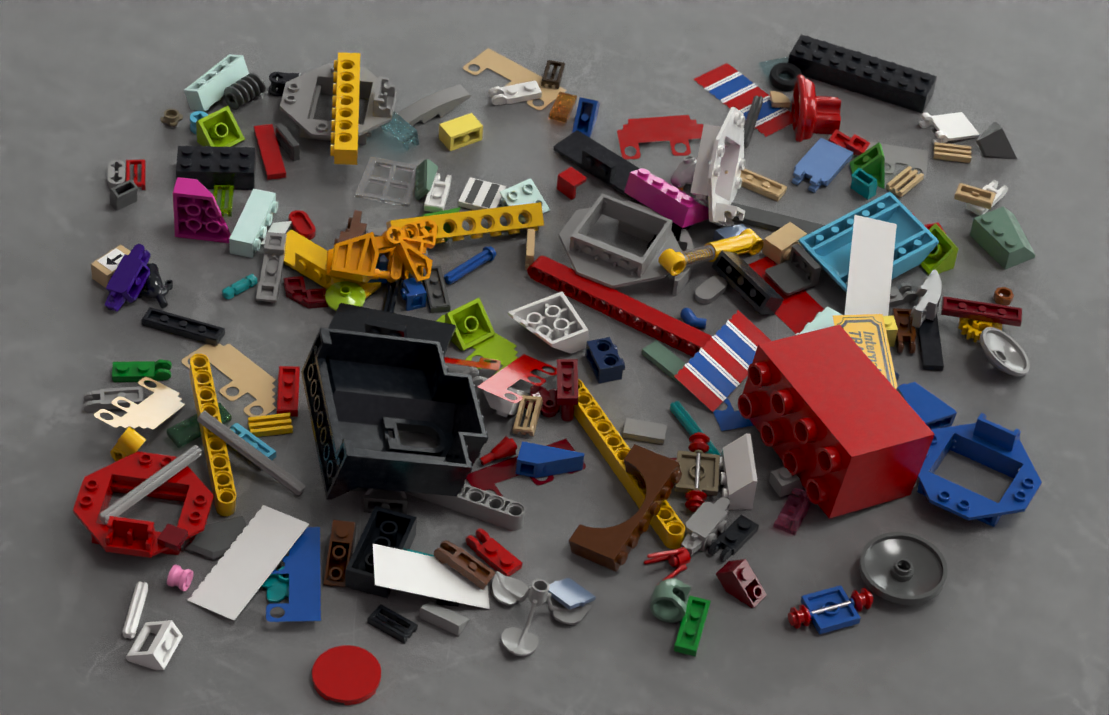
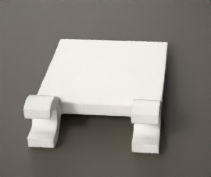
(949, 126)

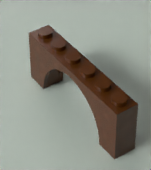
(612, 544)

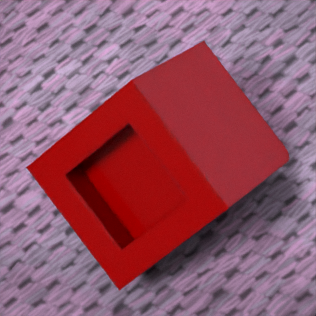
(568, 181)

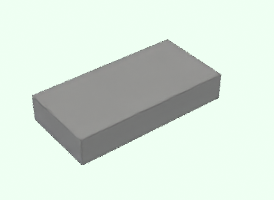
(644, 431)

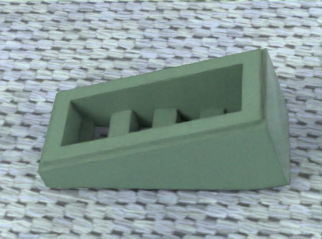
(424, 178)

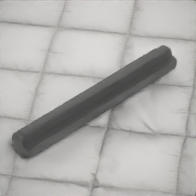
(752, 119)

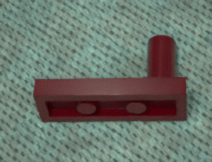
(567, 387)

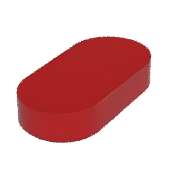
(302, 224)

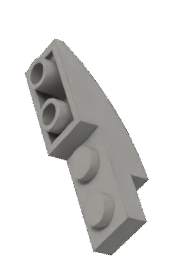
(928, 299)

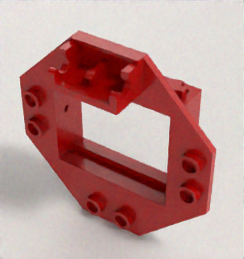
(133, 535)

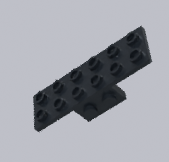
(596, 160)
(380, 322)

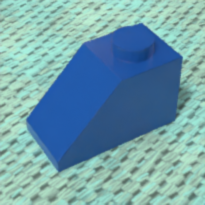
(586, 116)

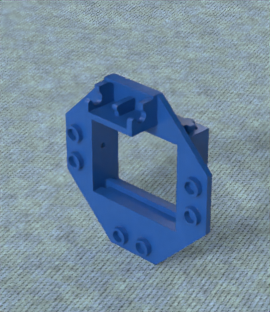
(989, 446)

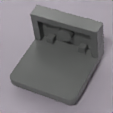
(796, 274)

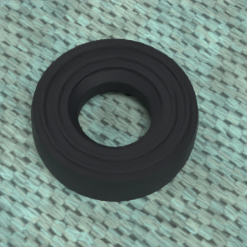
(784, 68)

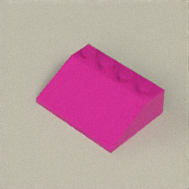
(665, 198)

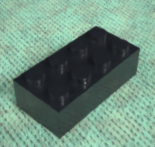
(218, 166)
(384, 529)

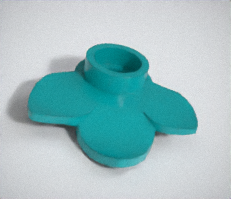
(277, 586)

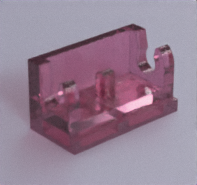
(793, 512)

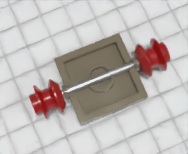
(698, 471)

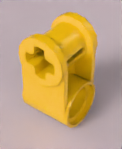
(127, 444)

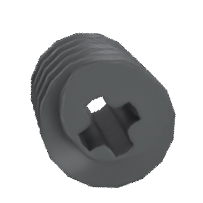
(244, 90)

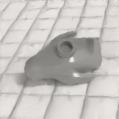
(684, 172)

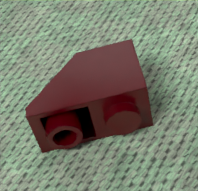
(741, 582)

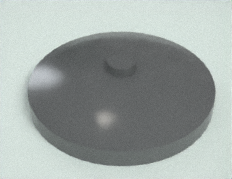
(903, 568)

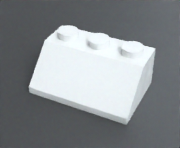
(738, 473)

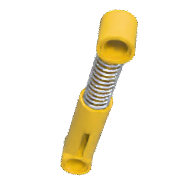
(744, 243)

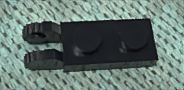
(734, 537)

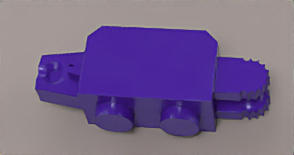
(128, 278)

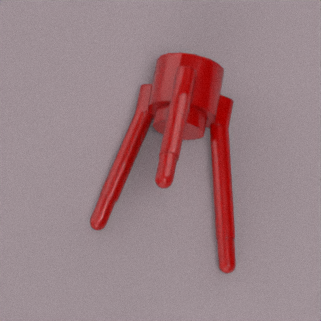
(676, 558)

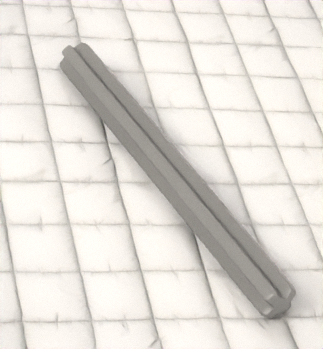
(251, 453)
(151, 483)

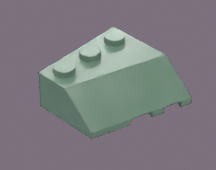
(1002, 237)

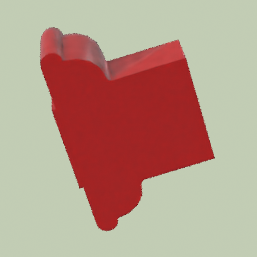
(812, 112)

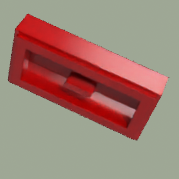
(143, 172)

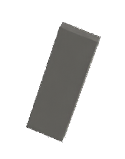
(436, 291)

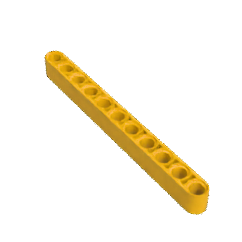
(614, 450)

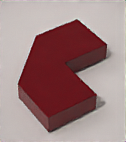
(297, 292)

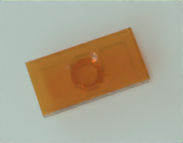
(562, 107)

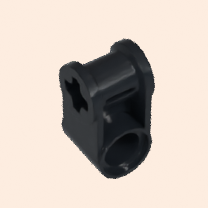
(280, 83)

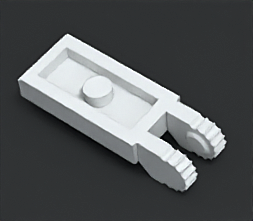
(515, 93)
(990, 187)
(438, 194)

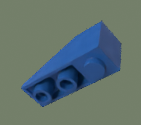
(543, 461)

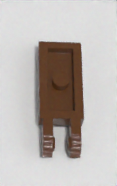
(906, 331)
(464, 564)

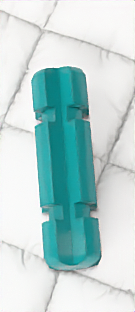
(239, 286)

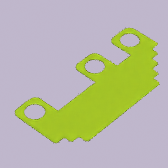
(493, 348)

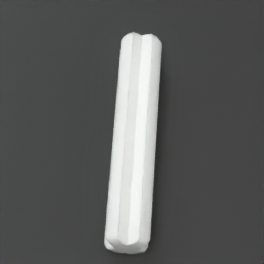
(135, 610)

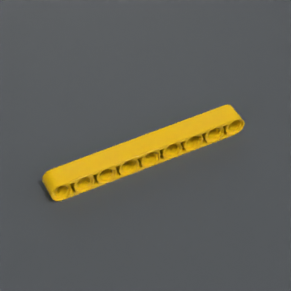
(214, 447)

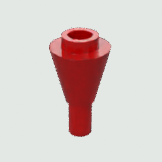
(505, 448)

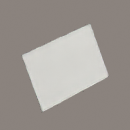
(278, 227)

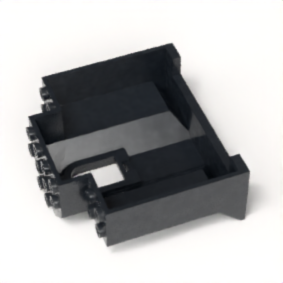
(385, 383)

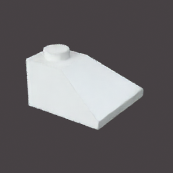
(501, 405)

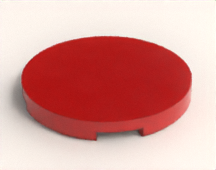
(346, 674)

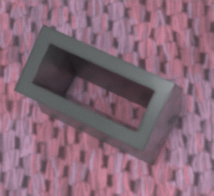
(123, 195)

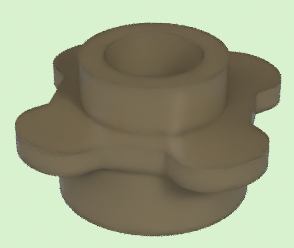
(171, 117)

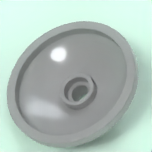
(1004, 352)

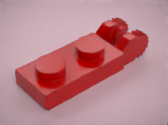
(493, 553)

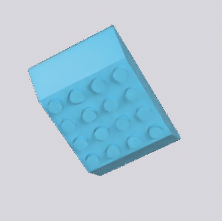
(833, 242)

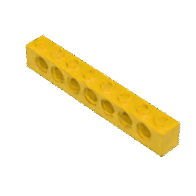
(346, 114)
(531, 212)

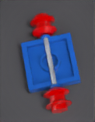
(830, 609)

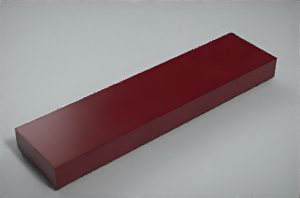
(981, 311)

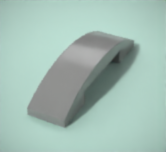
(272, 267)
(682, 279)

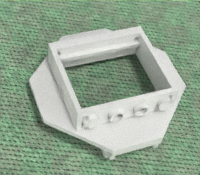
(726, 152)

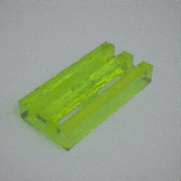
(230, 202)

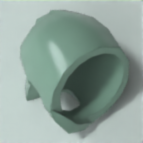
(670, 600)

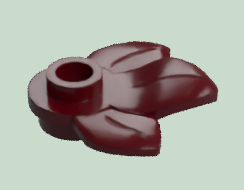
(549, 406)

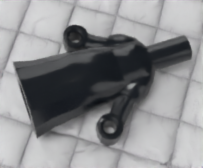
(155, 287)

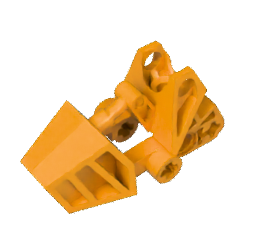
(357, 257)

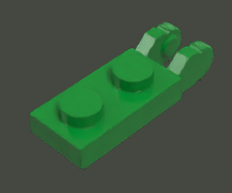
(137, 370)

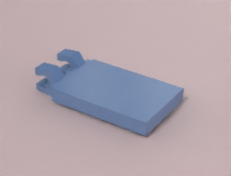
(821, 164)

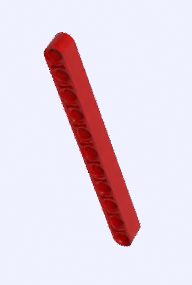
(618, 306)

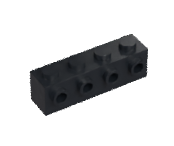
(747, 283)

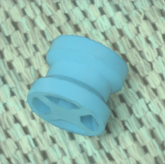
(194, 117)

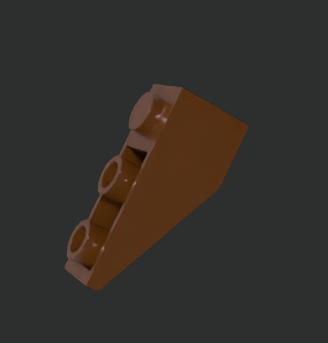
(339, 552)

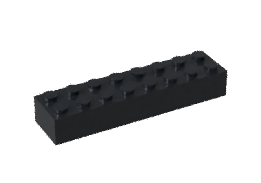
(863, 73)

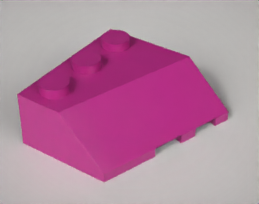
(197, 213)

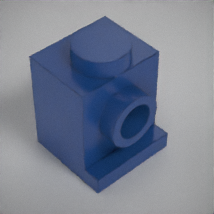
(413, 293)

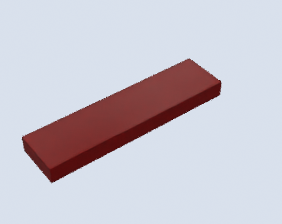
(269, 151)

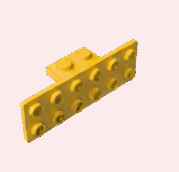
(311, 262)

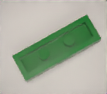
(692, 626)

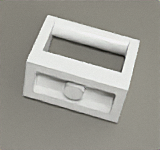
(161, 648)

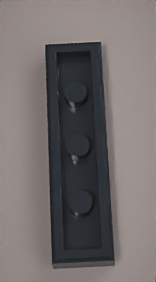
(183, 326)
(930, 345)

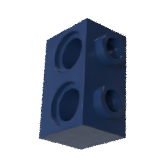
(604, 360)

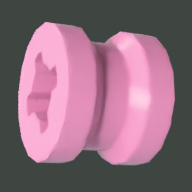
(180, 577)

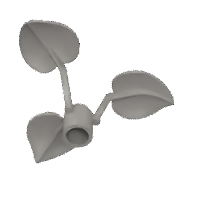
(510, 590)

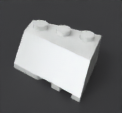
(554, 322)

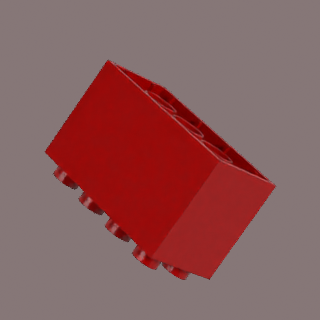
(834, 420)

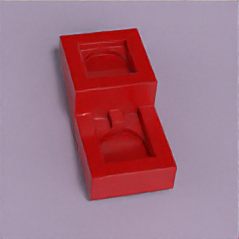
(855, 144)

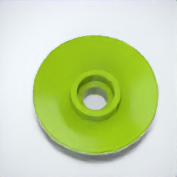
(345, 293)

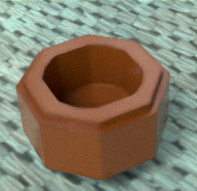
(1003, 296)

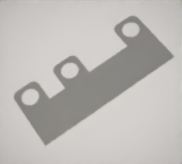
(896, 154)

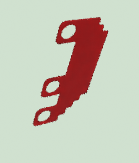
(653, 129)

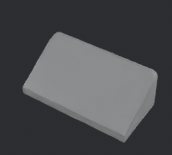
(443, 618)

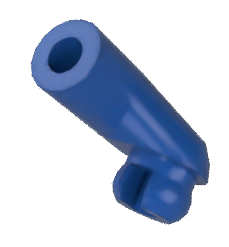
(689, 318)

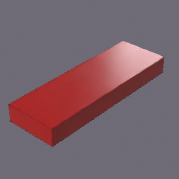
(288, 390)

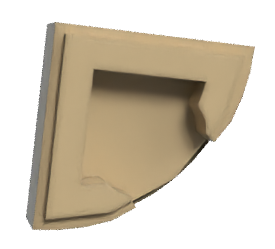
(779, 100)

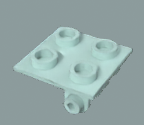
(521, 194)

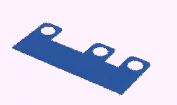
(304, 580)

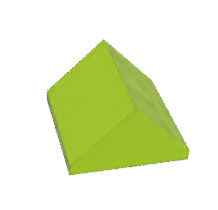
(218, 129)
(943, 255)
(471, 324)

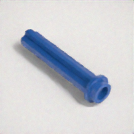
(487, 254)

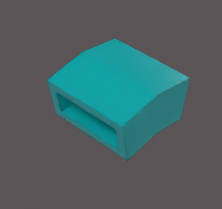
(864, 184)

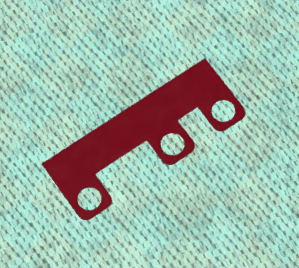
(487, 477)

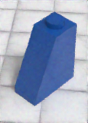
(929, 408)

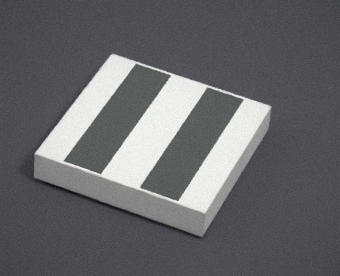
(480, 195)

